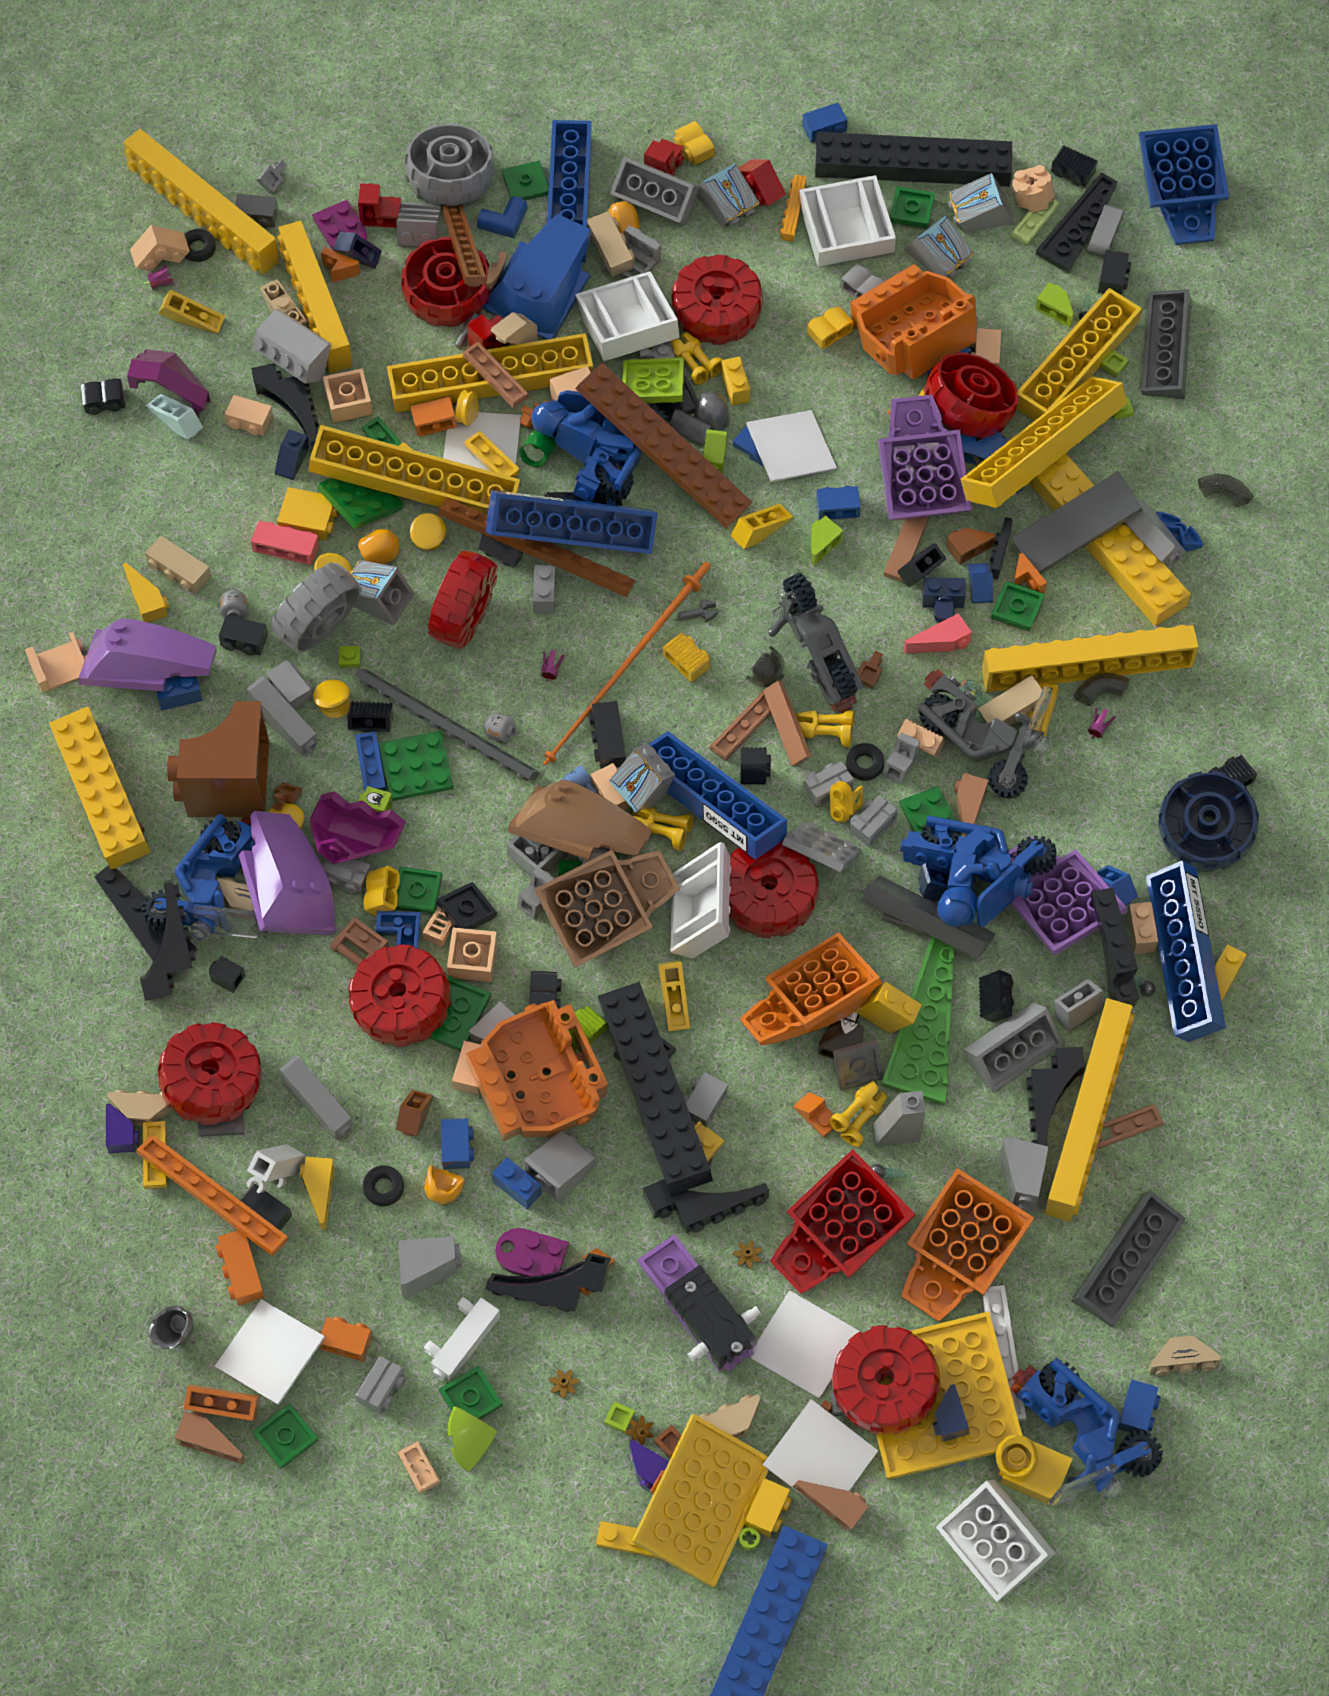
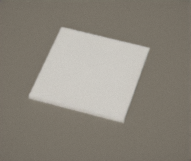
(499, 428)
(791, 445)
(802, 1344)
(270, 1352)
(820, 1451)

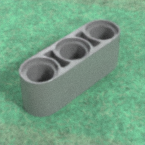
(1105, 230)

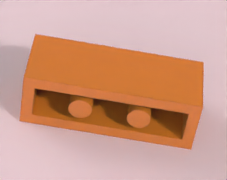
(239, 1268)
(221, 1402)

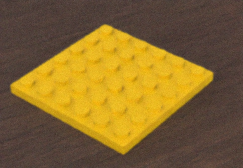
(972, 1361)

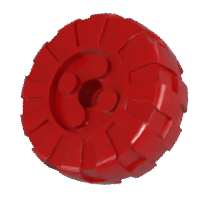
(436, 287)
(717, 299)
(972, 394)
(462, 599)
(791, 894)
(399, 995)
(209, 1073)
(880, 1356)

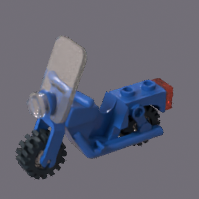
(198, 883)
(1096, 1427)

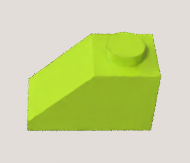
(1055, 304)
(716, 448)
(824, 538)

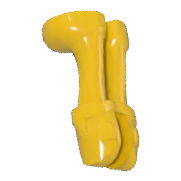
(690, 347)
(810, 727)
(677, 835)
(870, 1103)

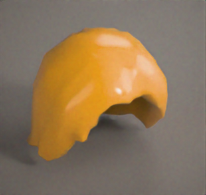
(625, 215)
(379, 546)
(442, 1186)

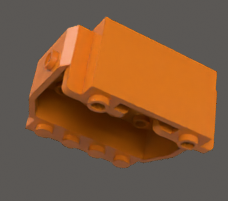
(913, 342)
(526, 1047)

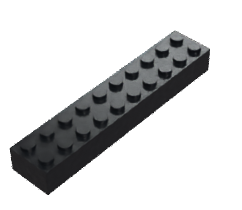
(912, 158)
(655, 1089)

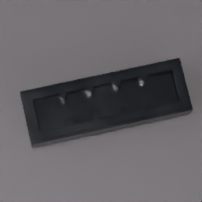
(1001, 540)

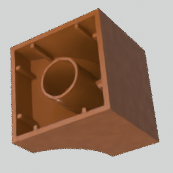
(225, 767)

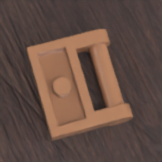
(361, 937)

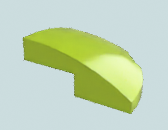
(469, 1436)

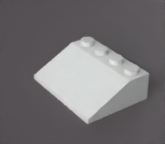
(995, 1539)

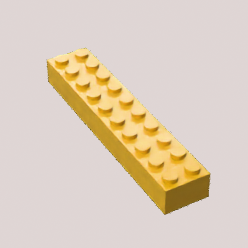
(201, 202)
(447, 376)
(1043, 441)
(404, 471)
(1118, 551)
(1086, 657)
(1090, 1111)

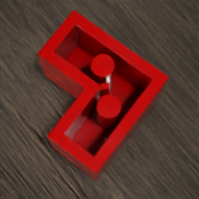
(664, 156)
(762, 181)
(377, 210)
(479, 330)

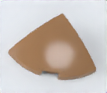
(496, 271)

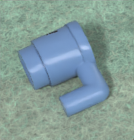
(580, 777)

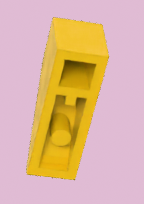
(190, 312)
(759, 525)
(147, 596)
(1228, 968)
(674, 995)
(318, 1182)

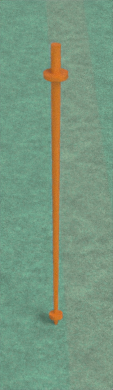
(691, 583)

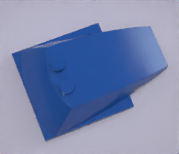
(1185, 179)
(544, 277)

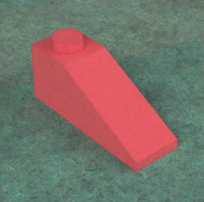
(942, 637)

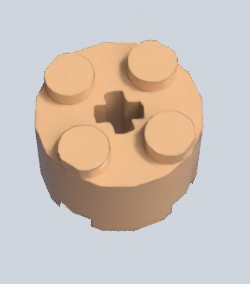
(1033, 188)

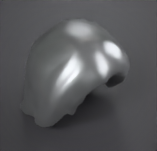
(713, 410)
(171, 1327)

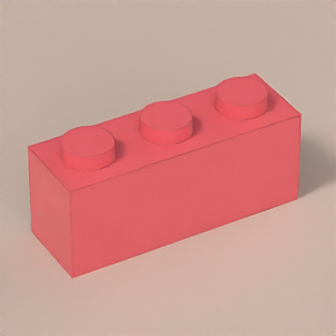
(285, 542)

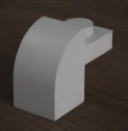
(902, 759)
(528, 900)

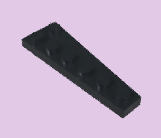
(1073, 231)
(128, 903)

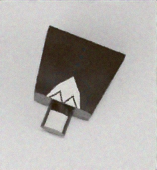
(841, 1035)

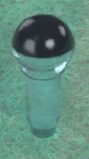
(1085, 307)

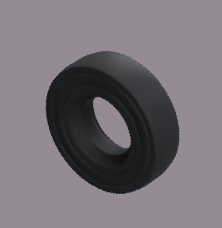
(202, 235)
(868, 750)
(387, 1198)

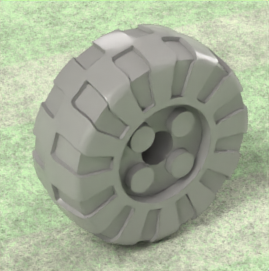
(449, 164)
(316, 607)

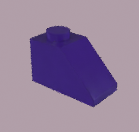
(120, 1132)
(646, 1464)

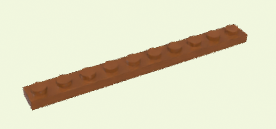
(464, 245)
(542, 550)

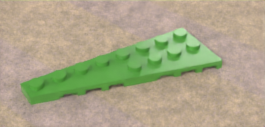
(922, 1048)

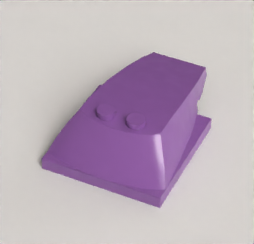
(921, 462)
(143, 656)
(286, 878)
(1061, 902)

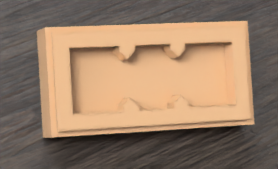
(418, 1467)

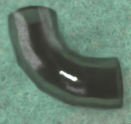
(1225, 485)
(1101, 684)

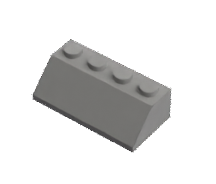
(292, 347)
(1014, 1046)

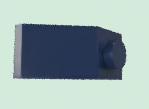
(357, 248)
(291, 454)
(933, 882)
(950, 1417)

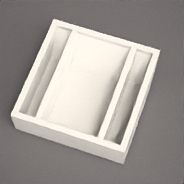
(847, 221)
(627, 316)
(702, 903)

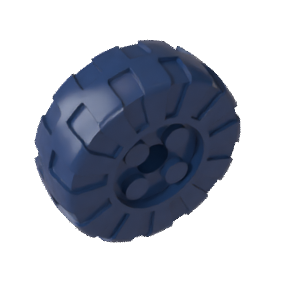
(1202, 842)

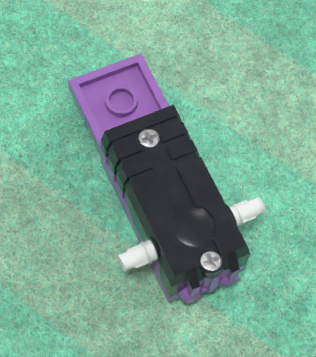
(700, 1306)

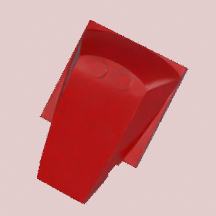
(840, 1224)

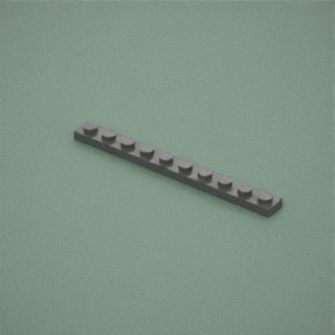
(453, 729)

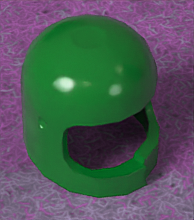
(538, 441)

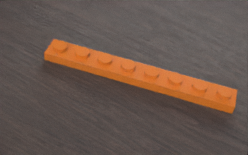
(212, 1195)

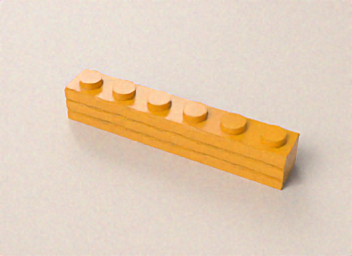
(793, 210)

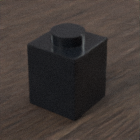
(226, 974)

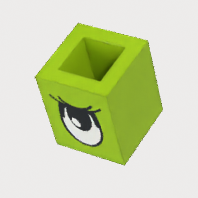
(377, 799)

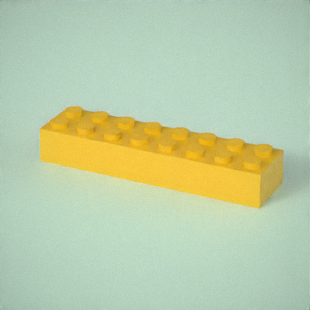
(313, 293)
(1079, 353)
(99, 788)

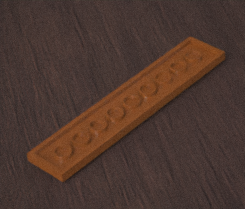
(664, 445)

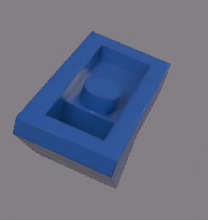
(981, 582)

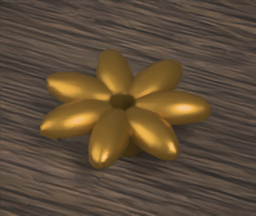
(744, 1257)
(563, 1387)
(640, 1430)

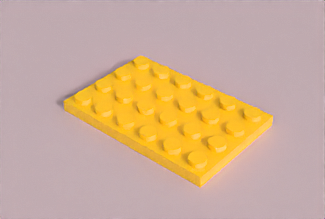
(702, 1501)

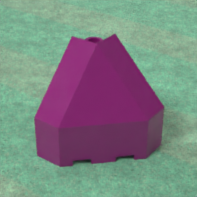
(171, 373)
(352, 829)

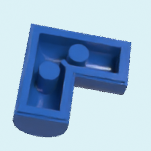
(506, 223)
(403, 924)

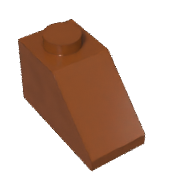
(969, 543)
(413, 1112)

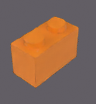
(433, 416)
(345, 1338)

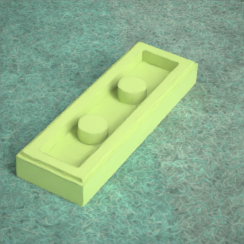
(1033, 222)

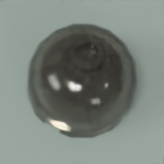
(767, 669)

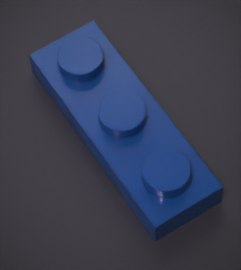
(370, 760)

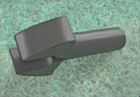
(701, 611)

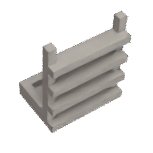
(417, 223)
(645, 250)

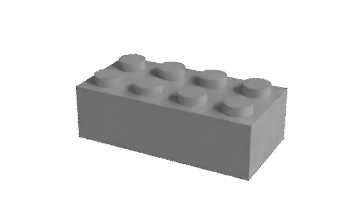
(655, 190)

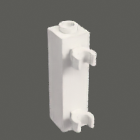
(274, 1164)
(464, 1340)

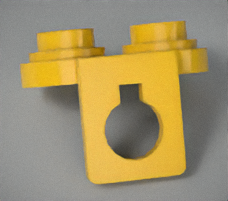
(843, 801)

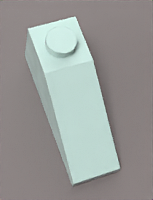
(176, 416)

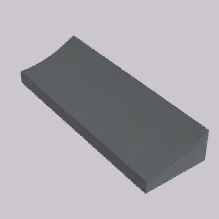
(1167, 343)
(1078, 523)
(923, 915)
(1128, 1258)

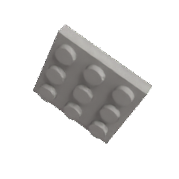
(822, 846)

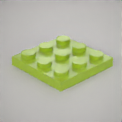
(655, 379)

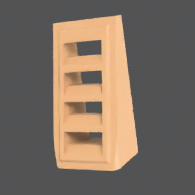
(434, 937)

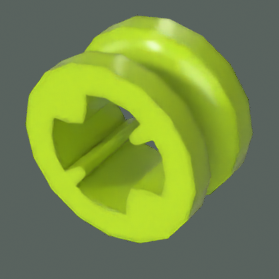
(744, 1544)

